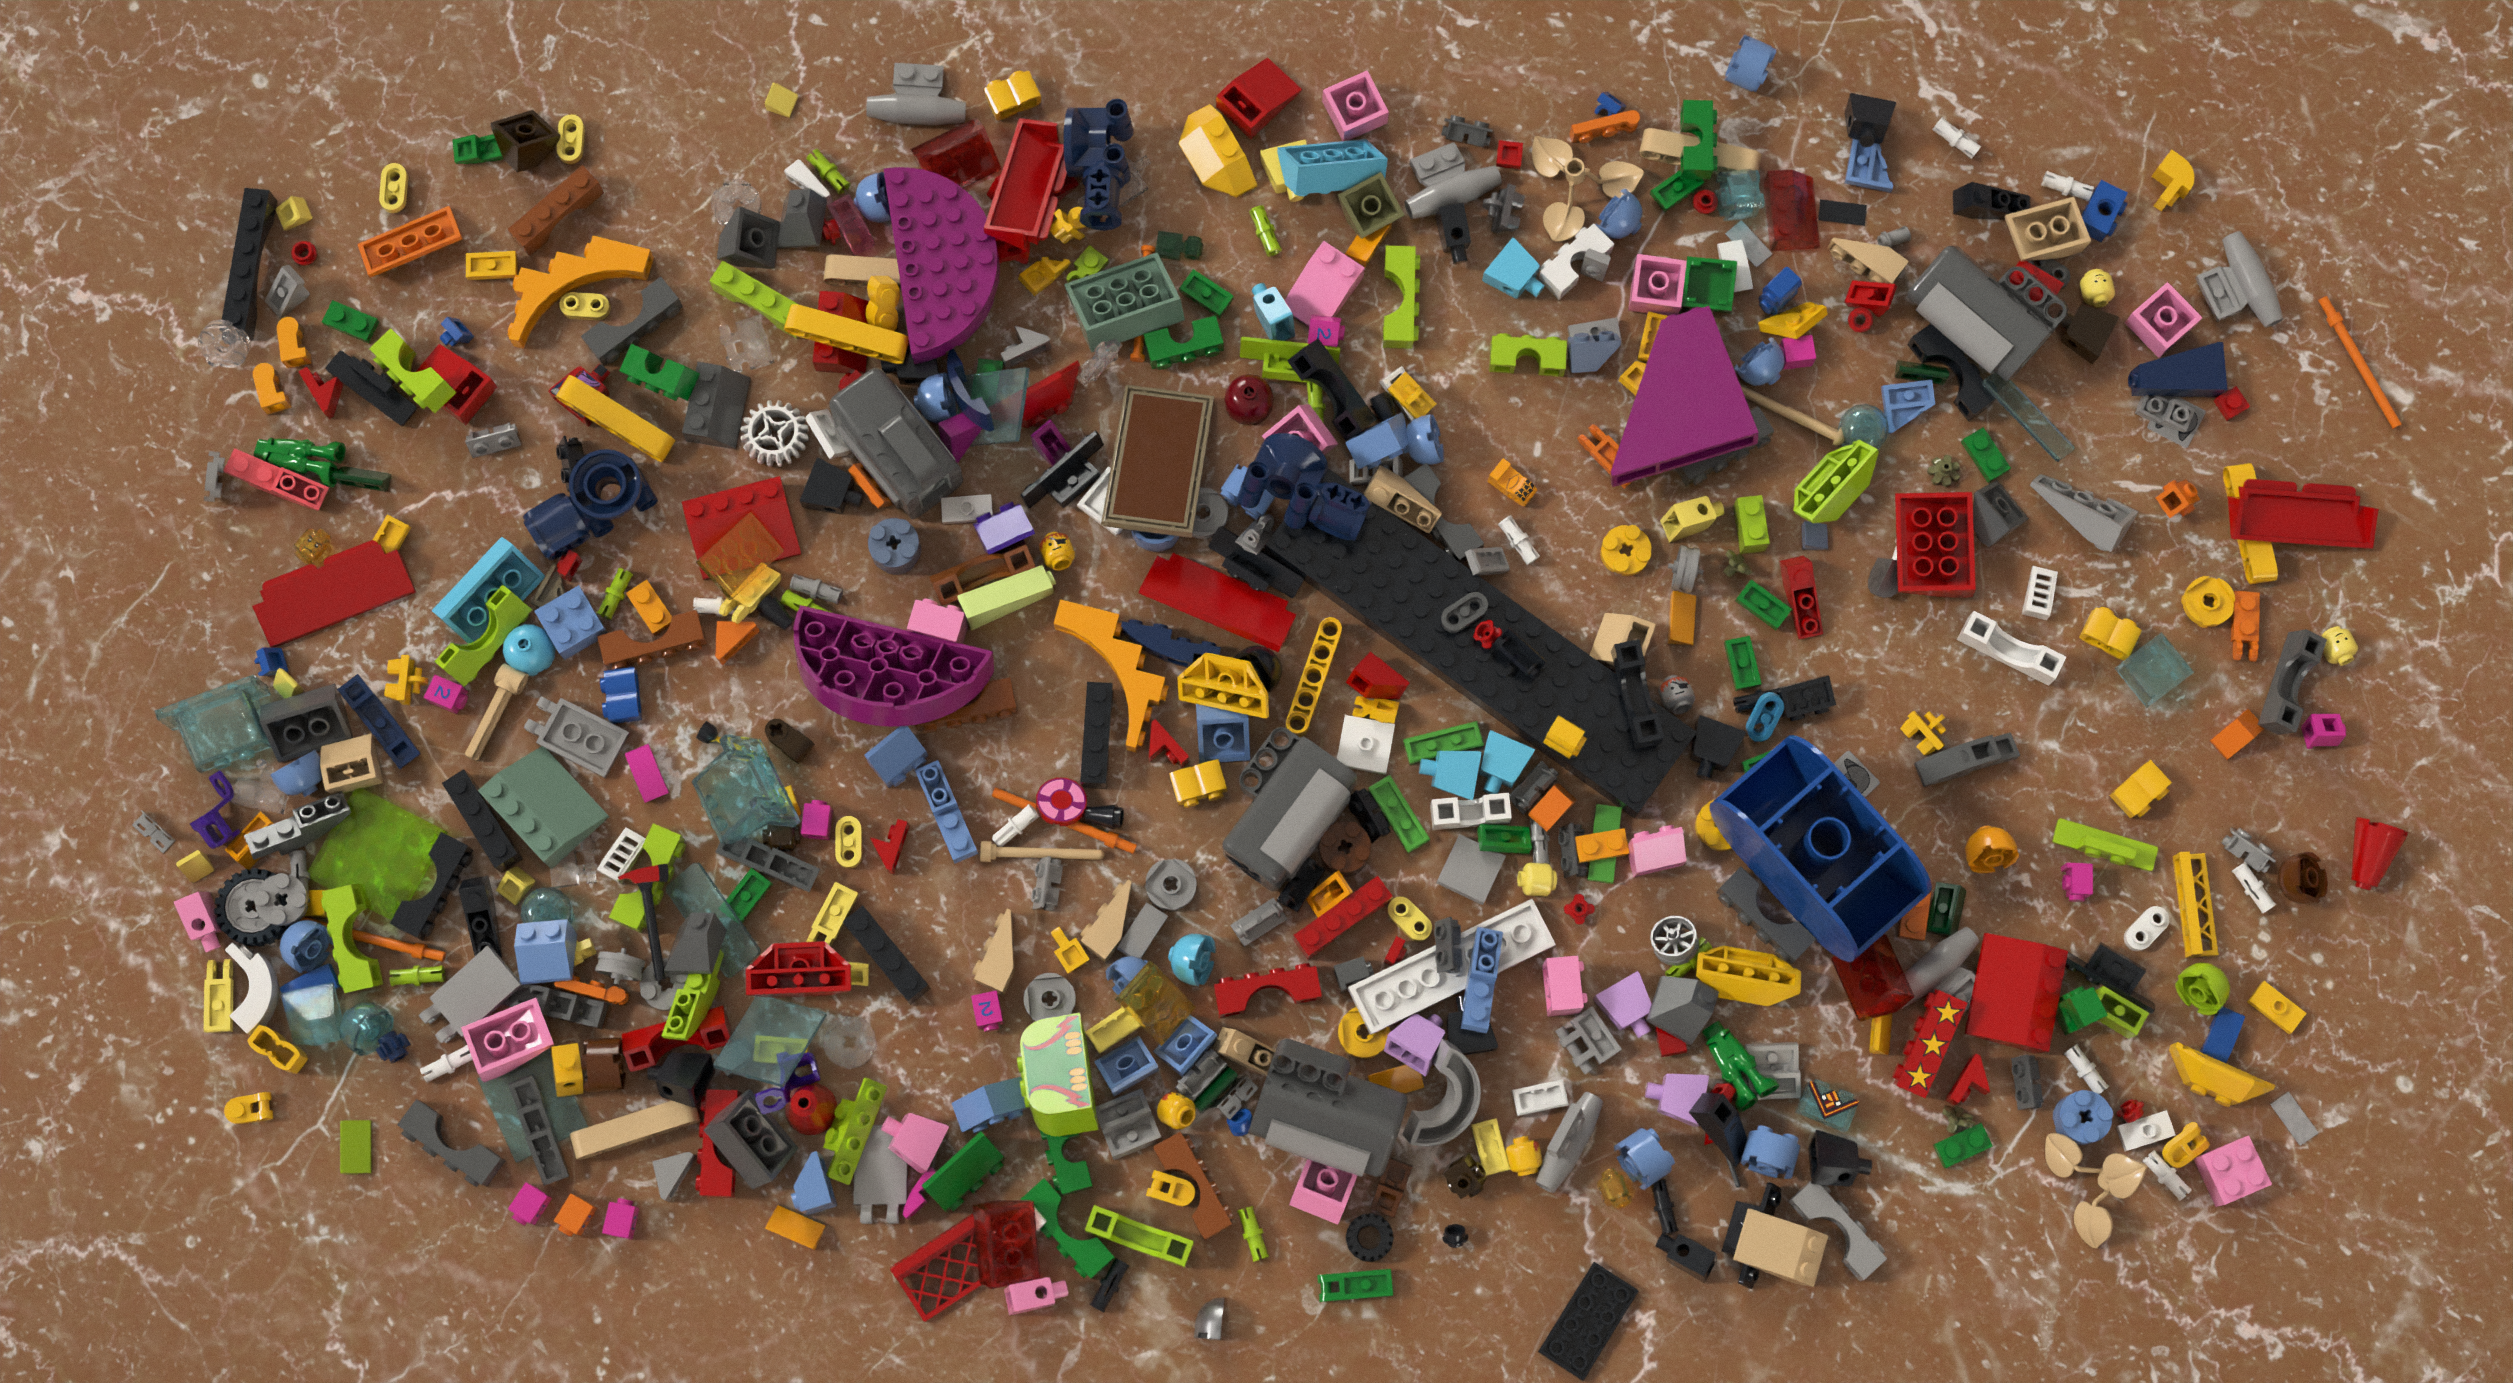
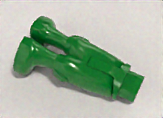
(294, 456)
(1732, 1060)

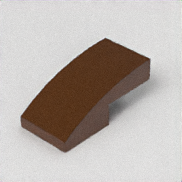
(1391, 1187)

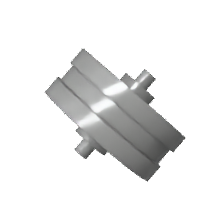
(1685, 568)
(1674, 940)
(620, 966)

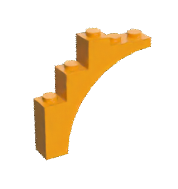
(568, 272)
(1099, 631)

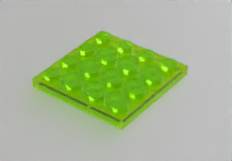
(379, 849)

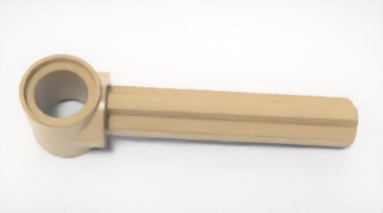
(509, 682)

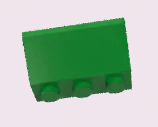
(964, 1173)

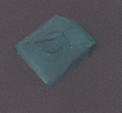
(313, 1014)

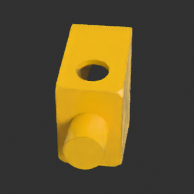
(567, 1069)

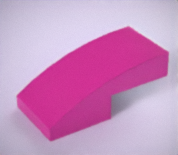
(646, 773)
(916, 1200)

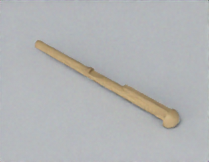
(1795, 416)

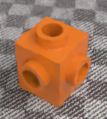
(2178, 498)

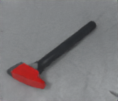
(644, 879)

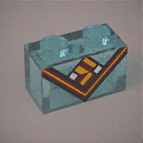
(1827, 1105)

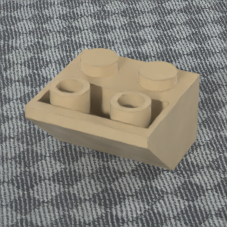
(1619, 629)
(350, 765)

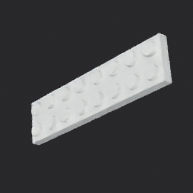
(1417, 985)

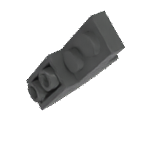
(1966, 758)
(303, 828)

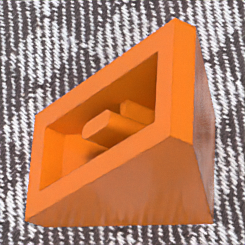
(732, 637)
(2237, 734)
(1552, 806)

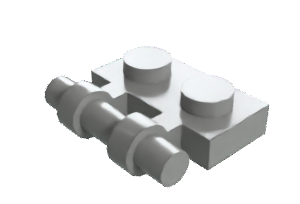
(1594, 1035)

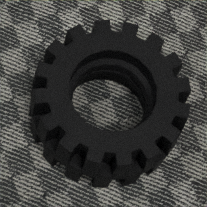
(1384, 1229)

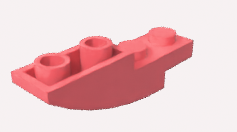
(276, 480)

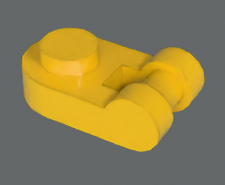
(240, 1109)
(2177, 1151)
(1180, 1191)

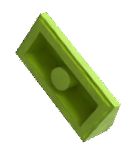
(355, 1147)

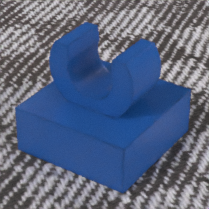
(1609, 103)
(455, 332)
(270, 661)

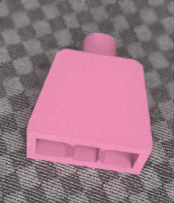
(194, 910)
(915, 1139)
(1022, 1296)

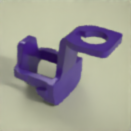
(203, 824)
(793, 1082)

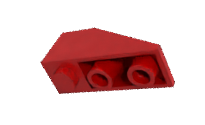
(1802, 596)

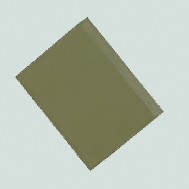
(1370, 205)

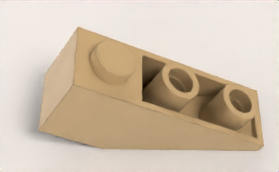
(1874, 261)
(1401, 499)
(1108, 930)
(998, 963)
(1244, 1050)

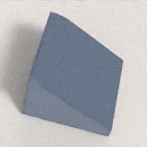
(1814, 536)

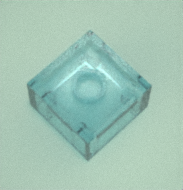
(2154, 670)

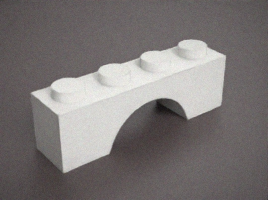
(2029, 659)

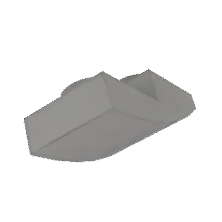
(2165, 412)
(1142, 931)

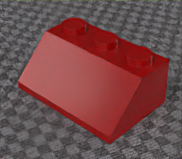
(834, 359)

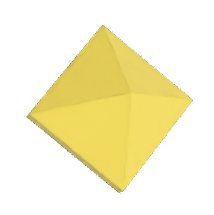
(859, 973)

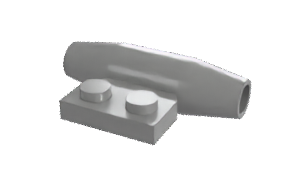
(916, 98)
(1447, 181)
(2240, 284)
(1942, 968)
(1569, 1141)

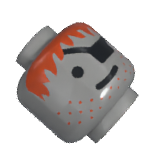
(1676, 694)

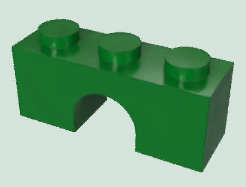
(1698, 160)
(1164, 351)
(645, 366)
(2079, 1009)
(1069, 1176)

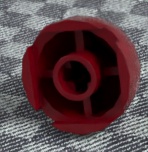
(1249, 399)

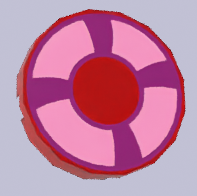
(1061, 801)

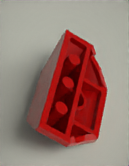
(1050, 396)
(798, 971)

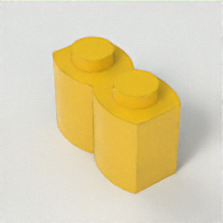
(1012, 95)
(884, 298)
(2110, 633)
(1565, 737)
(1198, 783)
(2141, 789)
(280, 1052)

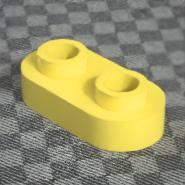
(570, 140)
(393, 189)
(583, 306)
(848, 843)
(1409, 918)

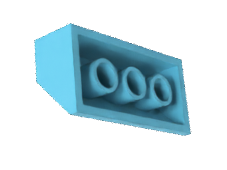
(1329, 165)
(465, 604)

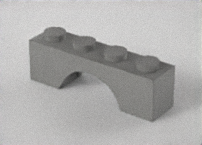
(1861, 1253)

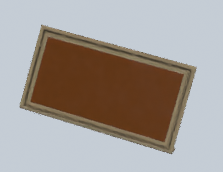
(1158, 461)

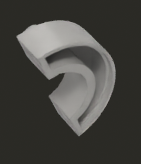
(1456, 1108)

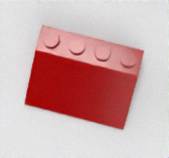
(717, 513)
(1935, 544)
(2016, 993)

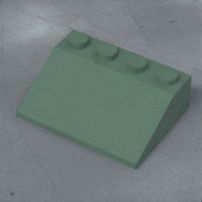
(1125, 301)
(544, 805)

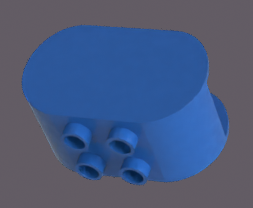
(1820, 847)

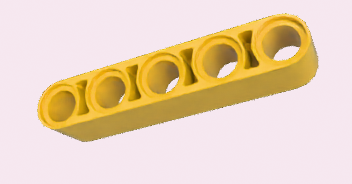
(846, 334)
(615, 418)
(2256, 556)
(1317, 666)

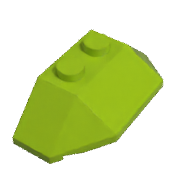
(1835, 482)

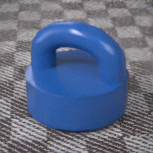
(1240, 1122)

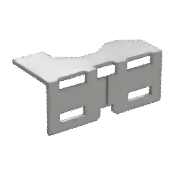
(153, 832)
(1236, 1099)

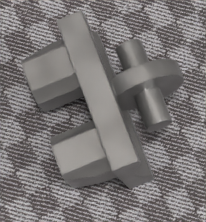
(1500, 209)

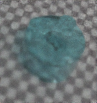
(1739, 194)

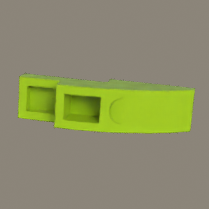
(692, 1003)

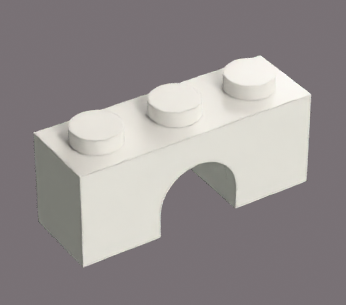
(1558, 274)
(1455, 813)

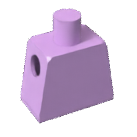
(1626, 1004)
(1416, 1041)
(1678, 1095)

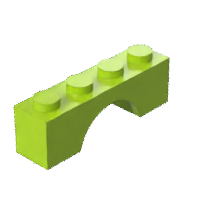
(744, 289)
(1399, 325)
(398, 356)
(465, 660)
(662, 848)
(342, 909)
(1139, 1236)

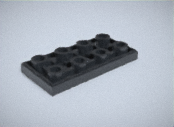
(1588, 1321)

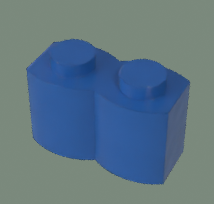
(1779, 291)
(622, 695)

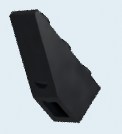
(1987, 202)
(480, 914)
(1721, 1124)

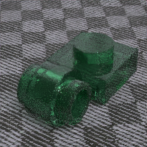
(1171, 245)

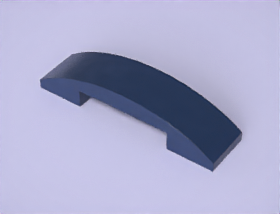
(973, 409)
(379, 721)

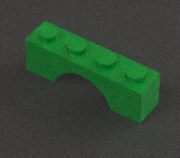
(1088, 1254)

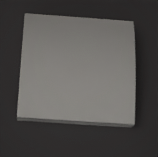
(1470, 870)
(1777, 1062)
(1128, 1124)

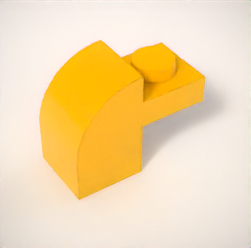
(2177, 176)

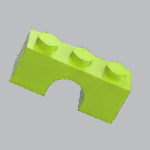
(1548, 352)

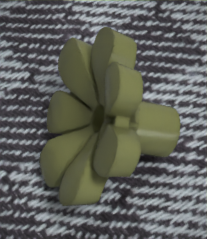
(1944, 471)
(1736, 564)
(1957, 1118)

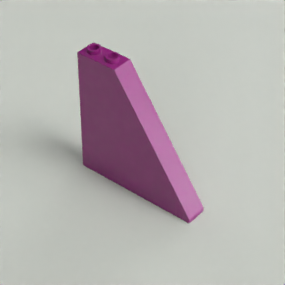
(1685, 402)

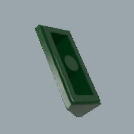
(1921, 372)
(362, 478)
(1946, 909)
(1215, 1089)

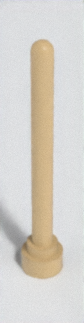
(991, 851)

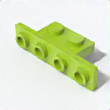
(1275, 356)
(2105, 845)
(851, 1129)

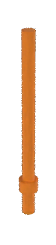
(2336, 320)
(1110, 839)
(416, 950)

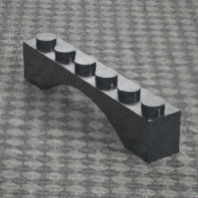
(254, 224)

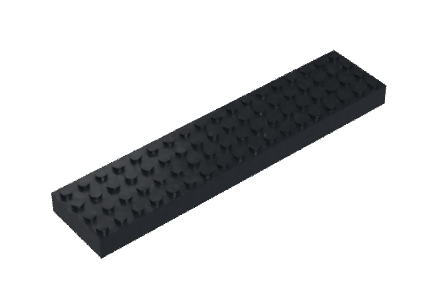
(1400, 589)

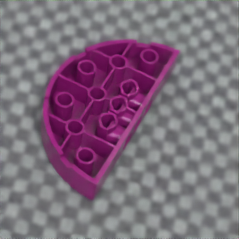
(942, 258)
(884, 671)

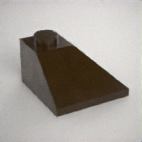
(524, 139)

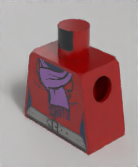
(592, 379)

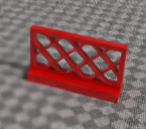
(933, 1250)

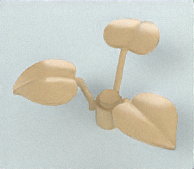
(1553, 155)
(2118, 1177)

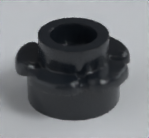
(1455, 1235)

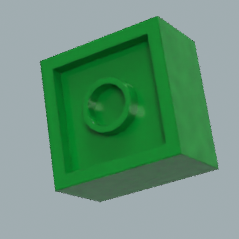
(1709, 284)

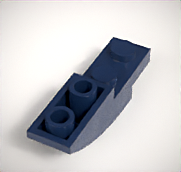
(1159, 643)

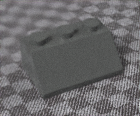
(716, 406)
(305, 722)
(751, 1140)

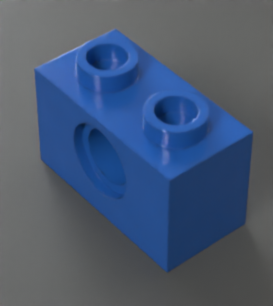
(2111, 200)

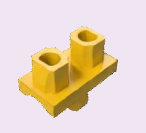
(1067, 225)
(1411, 396)
(407, 677)
(1931, 741)

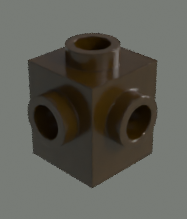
(1465, 1176)

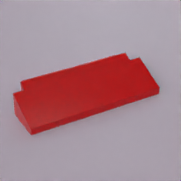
(1025, 192)
(2311, 516)
(327, 595)
(1219, 600)

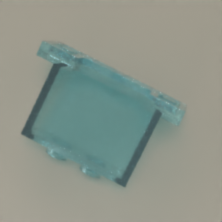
(220, 723)
(743, 790)

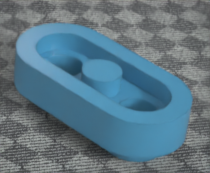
(1766, 716)

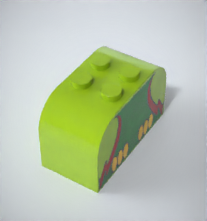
(1058, 1076)

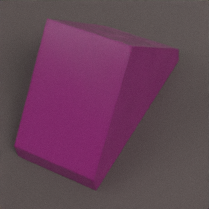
(958, 434)
(1050, 443)

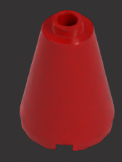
(2374, 851)
(817, 1115)

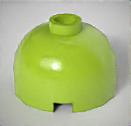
(2203, 987)

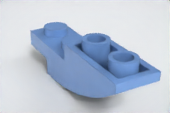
(946, 811)
(1481, 980)

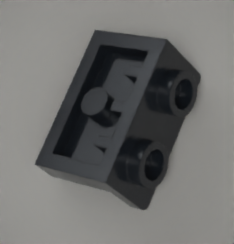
(1806, 697)

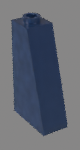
(2185, 374)

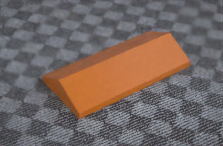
(410, 241)

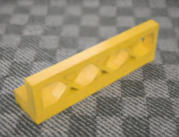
(2188, 905)

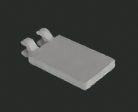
(579, 736)
(472, 993)
(880, 1178)

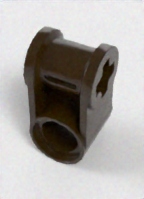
(791, 742)

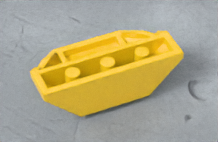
(1216, 153)
(1224, 685)
(1748, 975)
(2215, 1077)

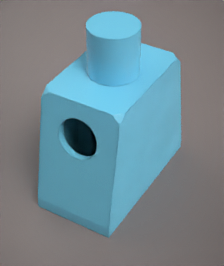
(1514, 271)
(1273, 313)
(1503, 761)
(1453, 772)

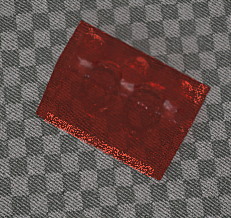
(959, 154)
(1790, 210)
(1874, 981)
(1006, 1242)

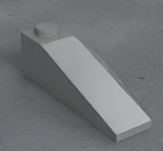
(2095, 519)

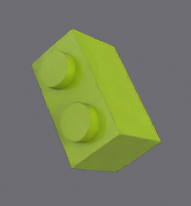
(1751, 524)
(2122, 1014)

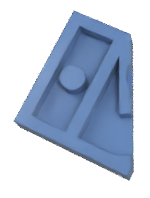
(1867, 167)
(1906, 401)

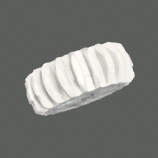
(783, 429)

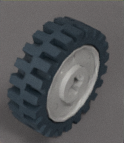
(236, 912)

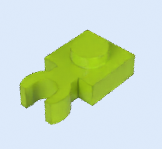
(1087, 264)

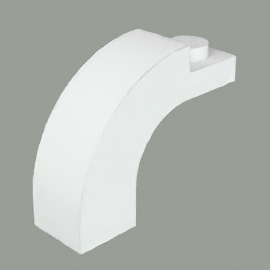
(262, 992)

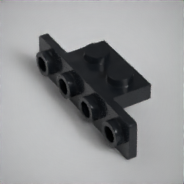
(372, 387)
(1068, 476)
(1259, 570)
(2113, 972)
(1770, 1200)

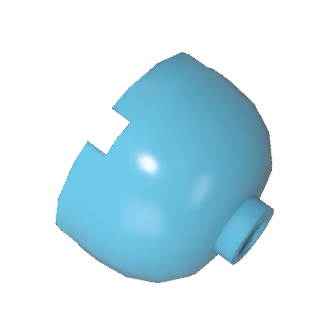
(538, 649)
(1191, 958)

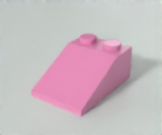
(1324, 284)
(507, 1039)
(1323, 1191)

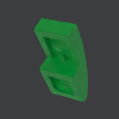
(476, 149)

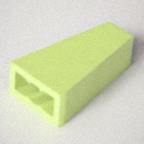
(1005, 596)

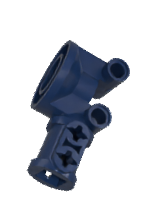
(1100, 163)
(1295, 472)
(566, 520)

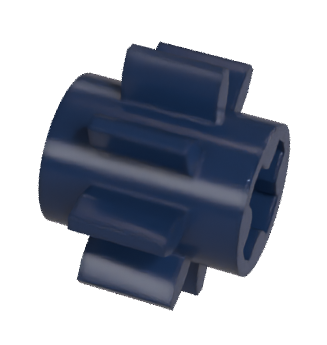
(393, 1047)

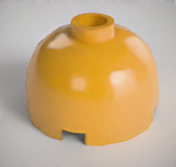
(1989, 849)

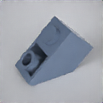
(1591, 352)

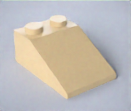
(2048, 231)
(1780, 1248)

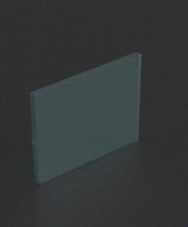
(1005, 397)
(770, 1040)
(562, 1110)

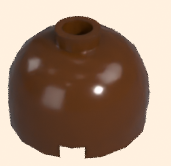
(2302, 878)

